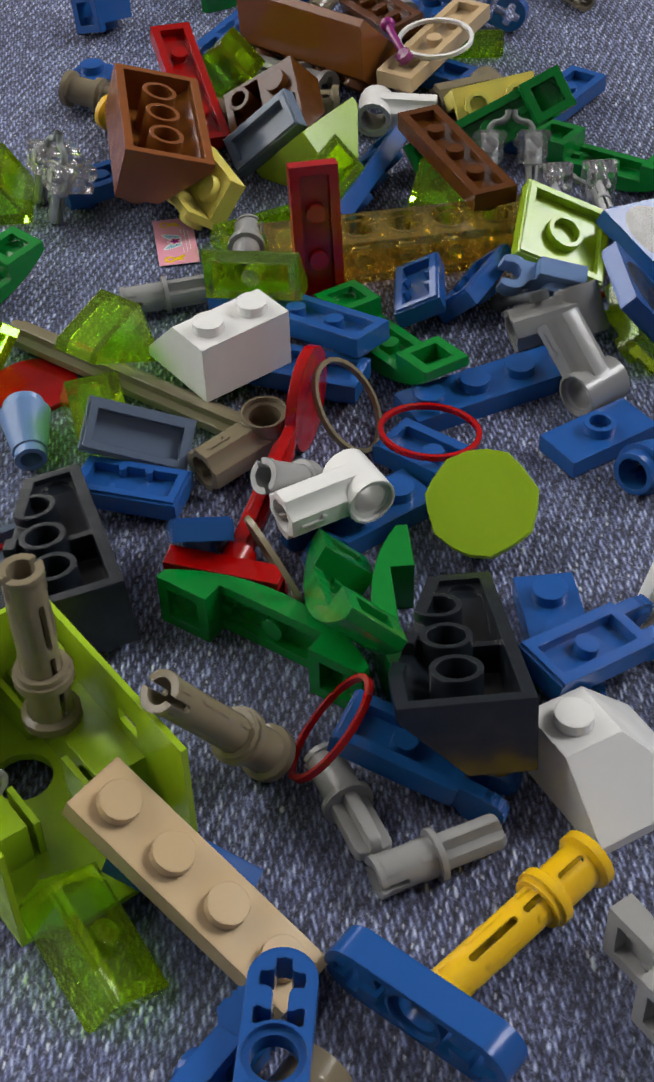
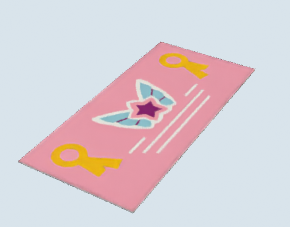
(175, 242)

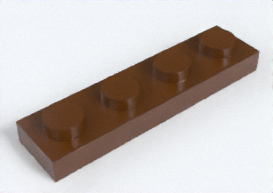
(375, 10)
(457, 158)

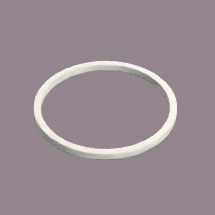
(439, 20)

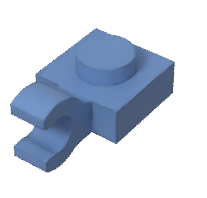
(536, 276)

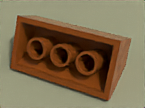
(316, 37)
(155, 134)

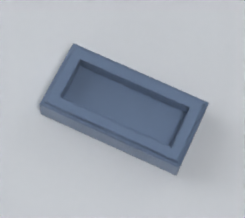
(265, 133)
(135, 434)

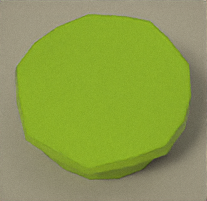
(482, 503)

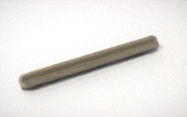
(134, 382)

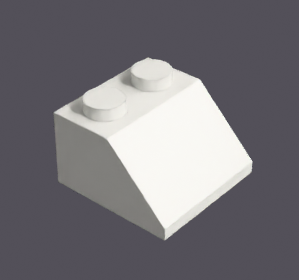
(227, 345)

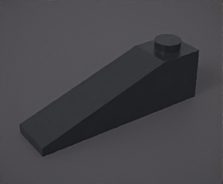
(83, 579)
(465, 679)

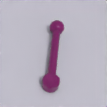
(403, 54)

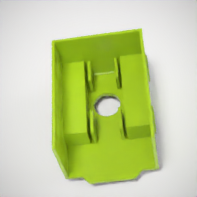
(33, 832)

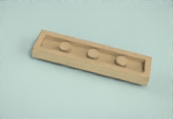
(433, 39)
(184, 875)

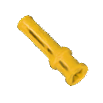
(541, 900)

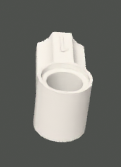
(390, 104)
(344, 489)

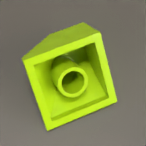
(304, 147)

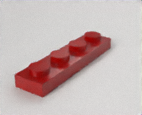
(180, 55)

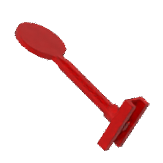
(300, 429)

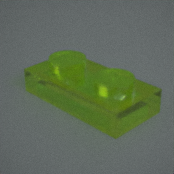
(631, 341)

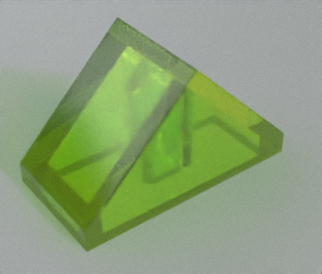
(108, 332)

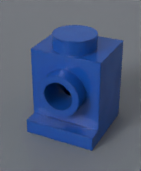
(99, 15)

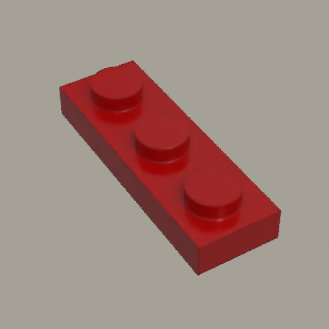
(316, 221)

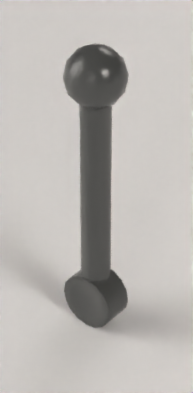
(500, 302)

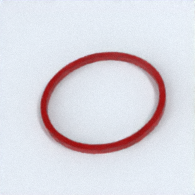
(428, 406)
(337, 749)

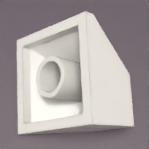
(597, 766)

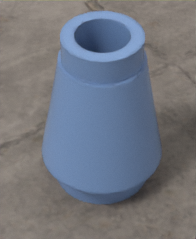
(26, 426)

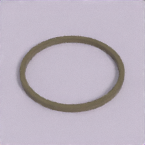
(319, 409)
(271, 557)

